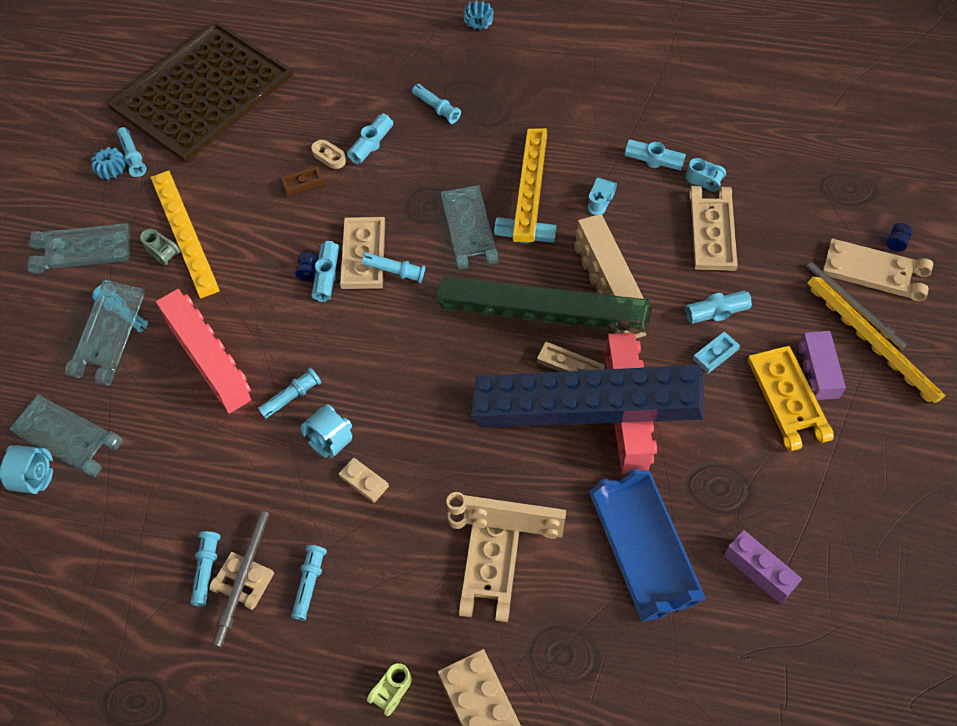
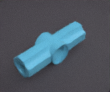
(370, 138)
(655, 154)
(543, 232)
(324, 280)
(718, 307)

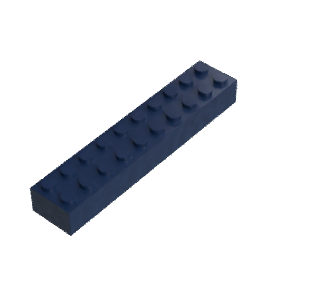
(590, 396)

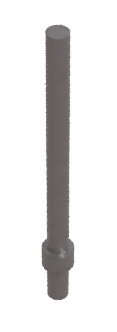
(886, 332)
(225, 621)

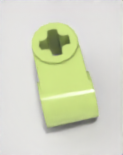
(390, 690)

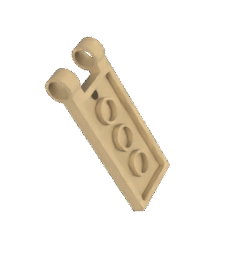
(713, 230)
(877, 269)
(506, 515)
(490, 564)

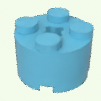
(327, 431)
(26, 469)

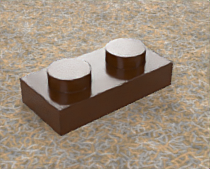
(302, 180)

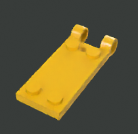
(789, 396)

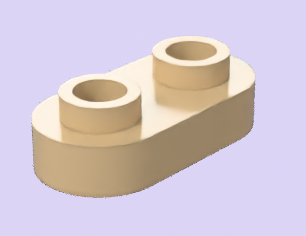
(331, 154)

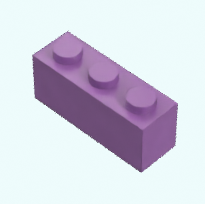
(821, 365)
(762, 567)

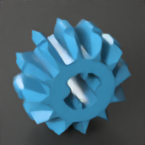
(478, 15)
(108, 163)

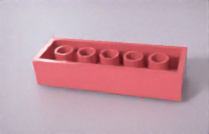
(205, 350)
(633, 438)

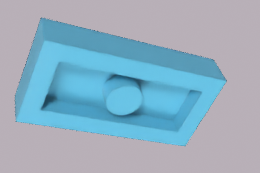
(716, 352)

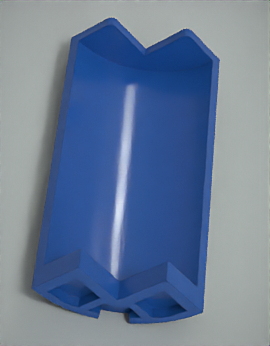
(646, 545)

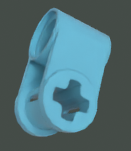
(703, 174)
(600, 196)

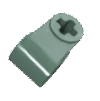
(158, 246)

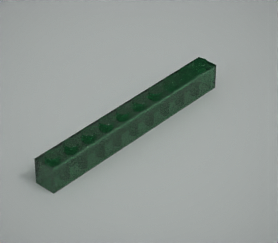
(545, 304)

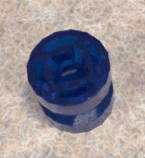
(899, 237)
(306, 266)

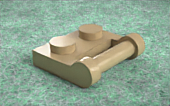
(257, 580)

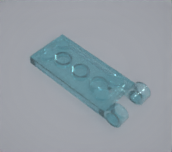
(468, 225)
(80, 247)
(106, 331)
(64, 434)

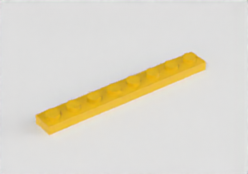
(530, 186)
(185, 235)
(880, 344)

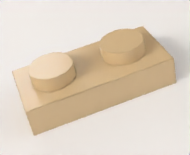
(363, 480)

